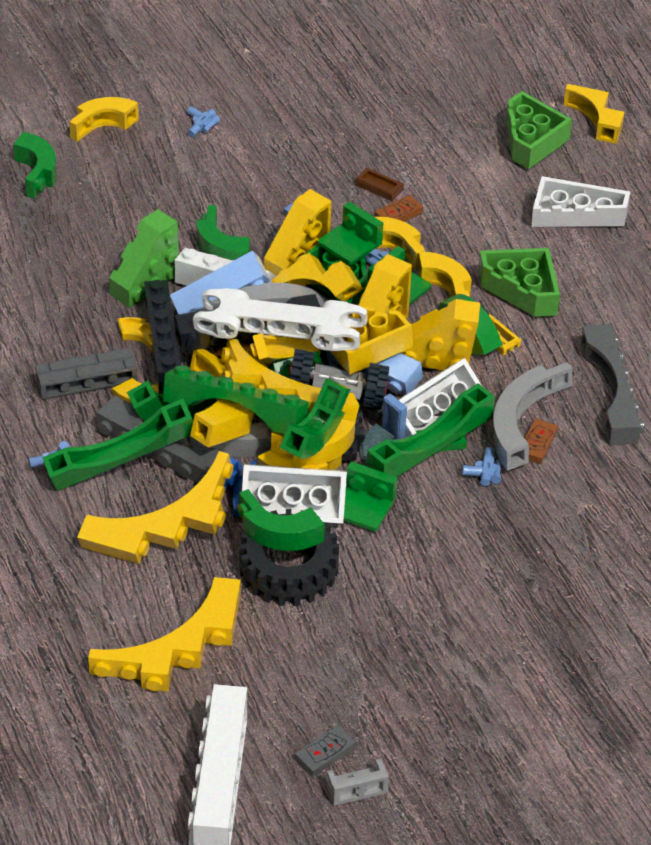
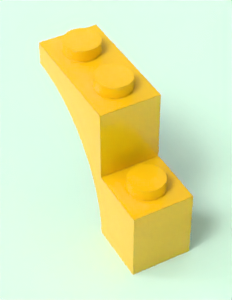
(594, 105)
(309, 270)
(277, 348)

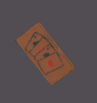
(401, 209)
(540, 439)

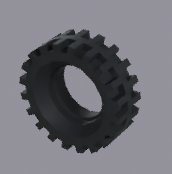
(289, 582)

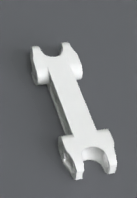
(239, 313)

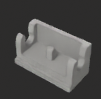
(357, 784)

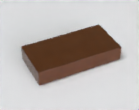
(379, 184)

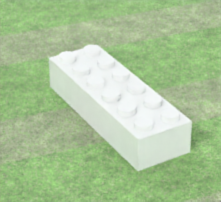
(219, 767)

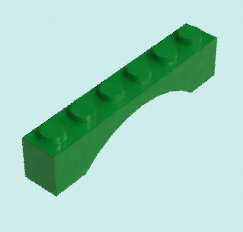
(268, 404)
(465, 414)
(80, 463)

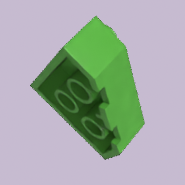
(534, 129)
(146, 258)
(521, 278)

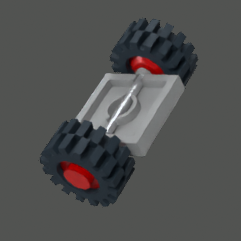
(374, 386)

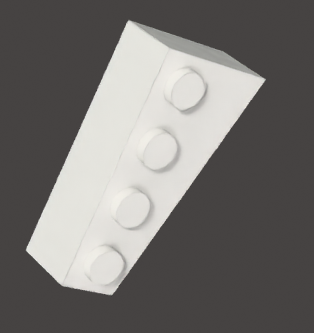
(578, 204)

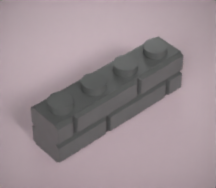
(85, 373)

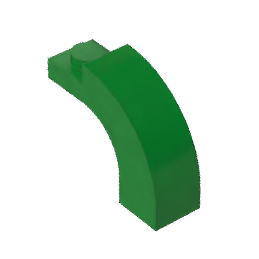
(40, 155)
(215, 242)
(486, 335)
(148, 401)
(319, 426)
(279, 531)

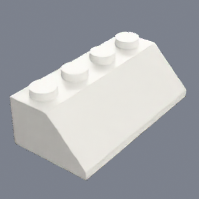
(194, 265)
(436, 395)
(297, 489)

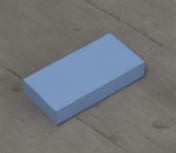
(394, 417)

